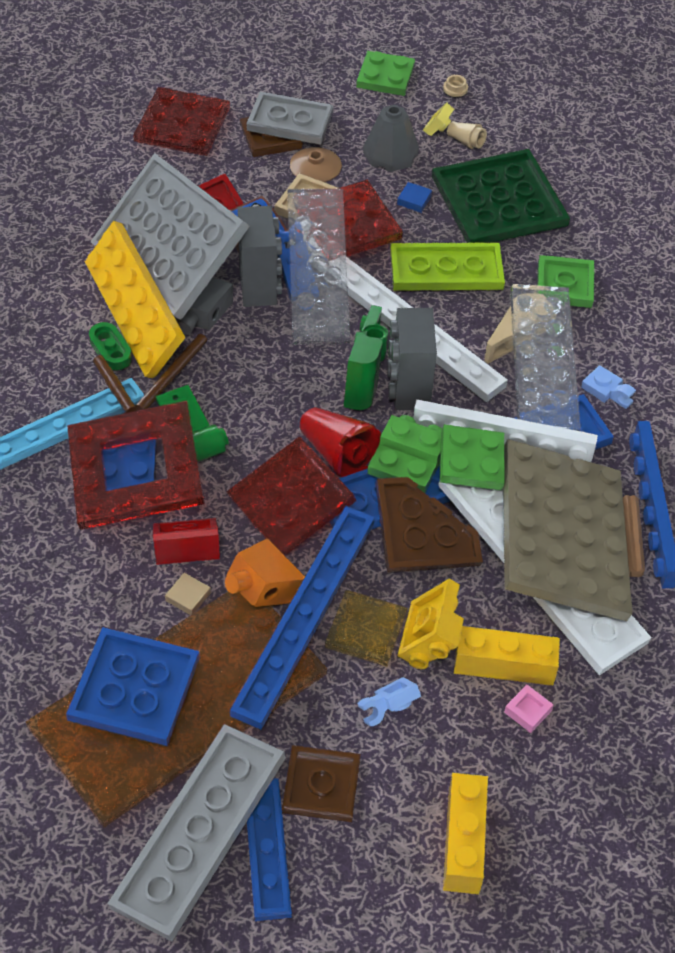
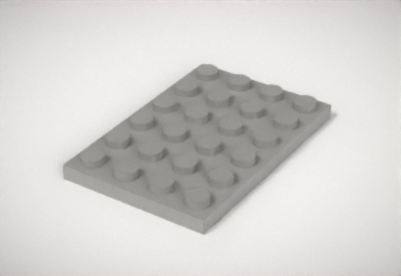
(176, 231)

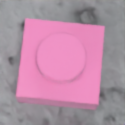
(528, 708)

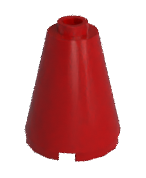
(340, 440)

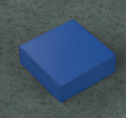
(414, 197)

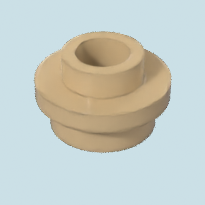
(455, 86)

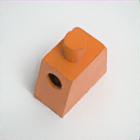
(263, 575)

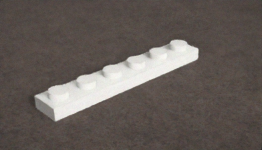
(560, 440)

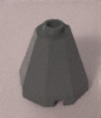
(391, 140)

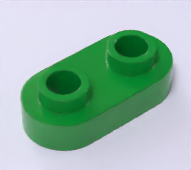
(112, 347)

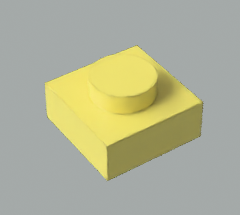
(439, 120)

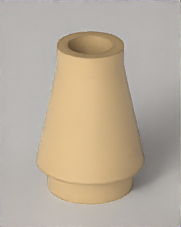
(469, 134)

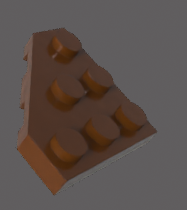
(421, 530)

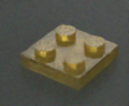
(366, 628)

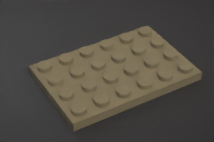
(565, 531)

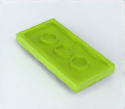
(446, 266)

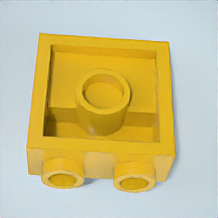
(432, 626)

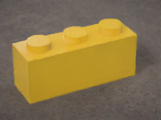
(507, 655)
(465, 833)

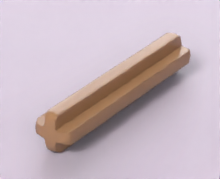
(634, 536)

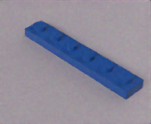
(656, 510)

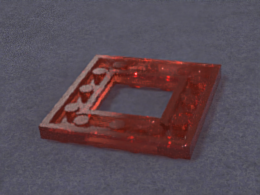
(180, 490)

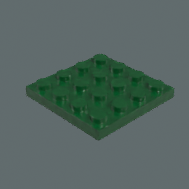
(500, 197)

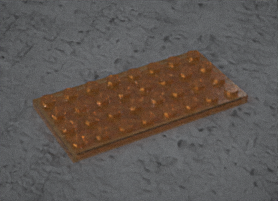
(120, 771)

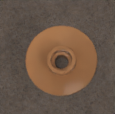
(316, 163)

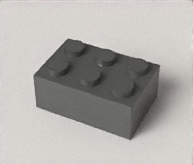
(259, 257)
(412, 357)

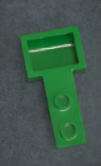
(365, 361)

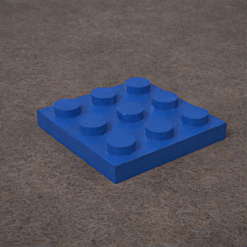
(133, 686)

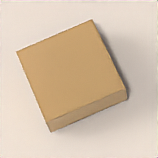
(188, 594)

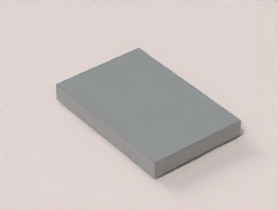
(290, 118)

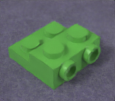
(407, 451)

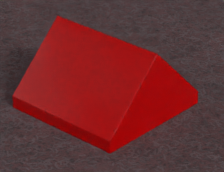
(186, 541)

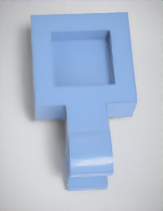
(607, 385)
(393, 696)

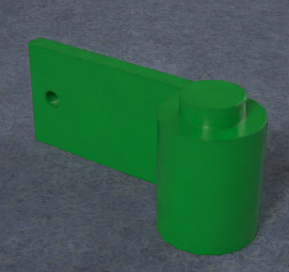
(208, 438)

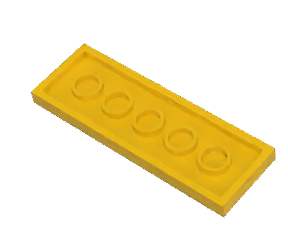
(134, 300)

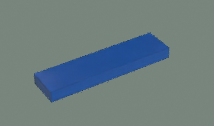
(268, 857)

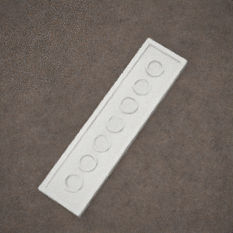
(597, 637)

